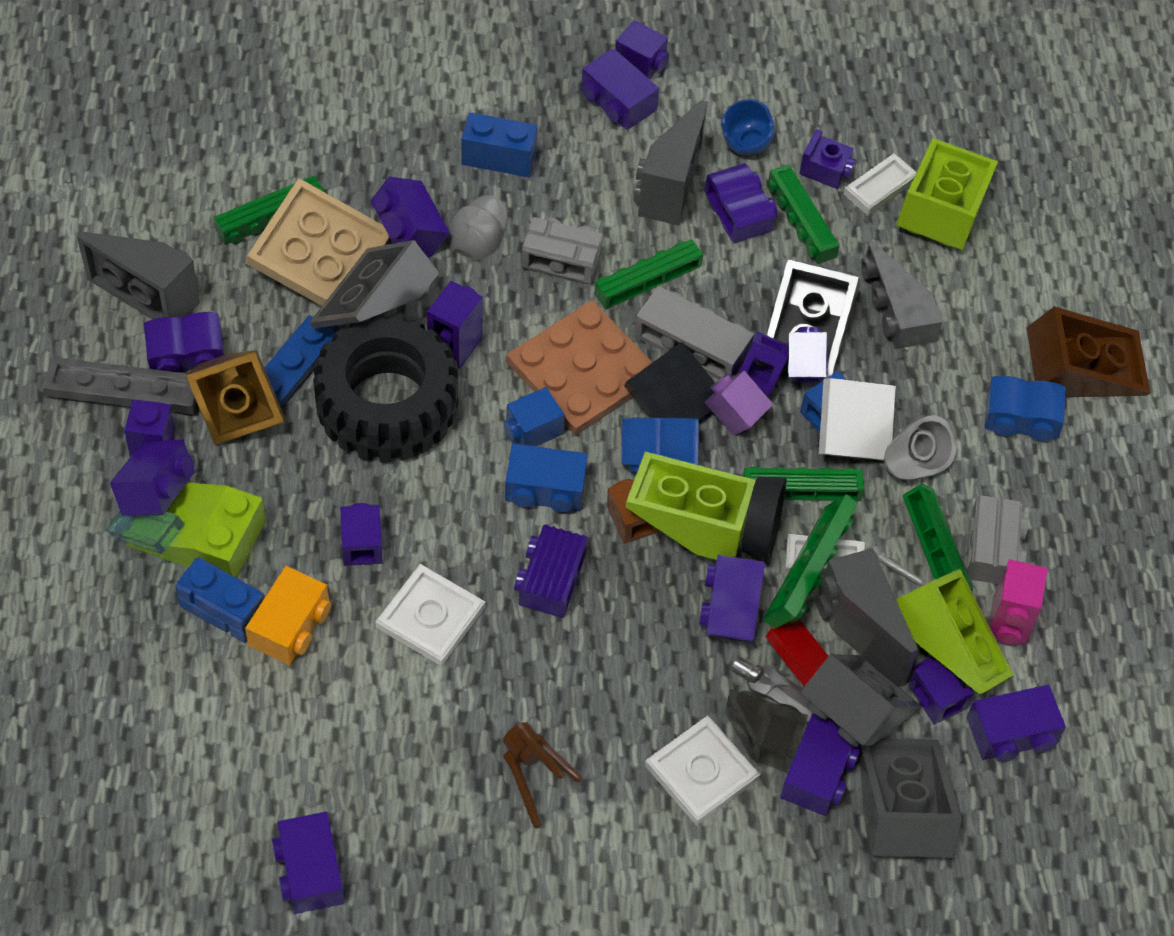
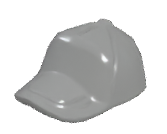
(478, 228)
(926, 436)

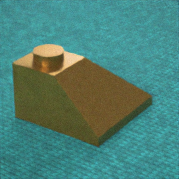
(234, 395)

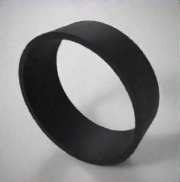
(764, 517)

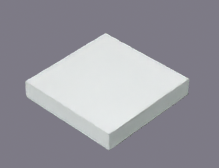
(856, 419)
(430, 614)
(702, 770)

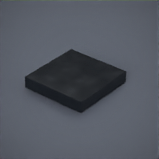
(673, 386)

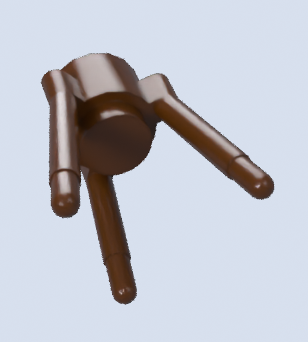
(528, 747)

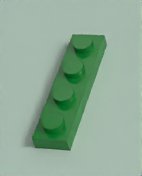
(806, 569)

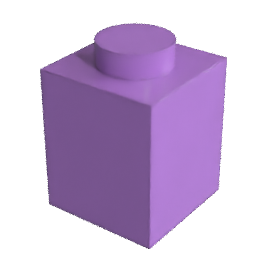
(737, 402)

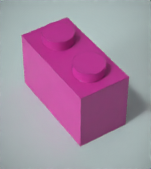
(1017, 602)

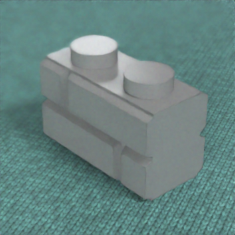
(562, 249)
(994, 537)

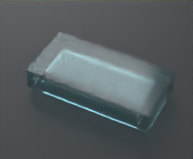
(146, 531)

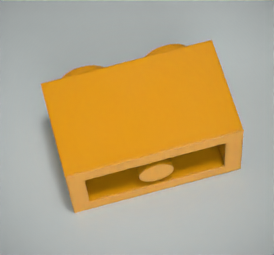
(288, 615)

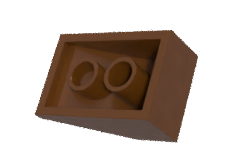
(1087, 355)

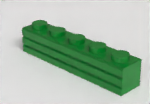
(803, 214)
(254, 215)
(648, 274)
(814, 484)
(933, 532)

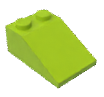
(946, 193)
(692, 504)
(217, 526)
(954, 631)

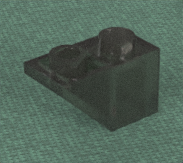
(766, 729)

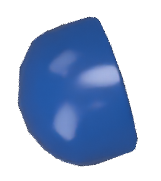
(748, 127)

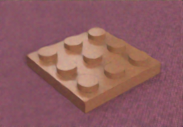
(582, 365)

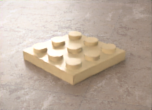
(313, 242)

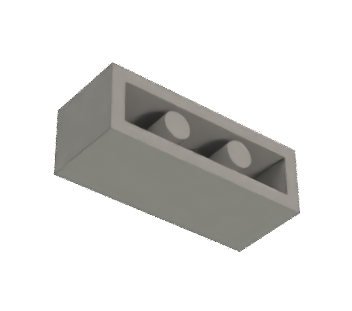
(712, 340)

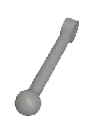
(899, 569)

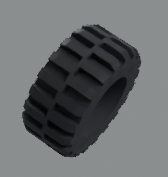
(386, 348)

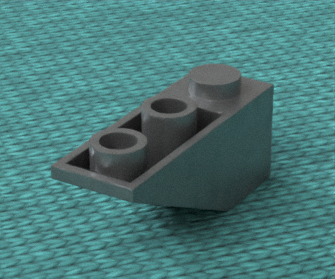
(905, 303)

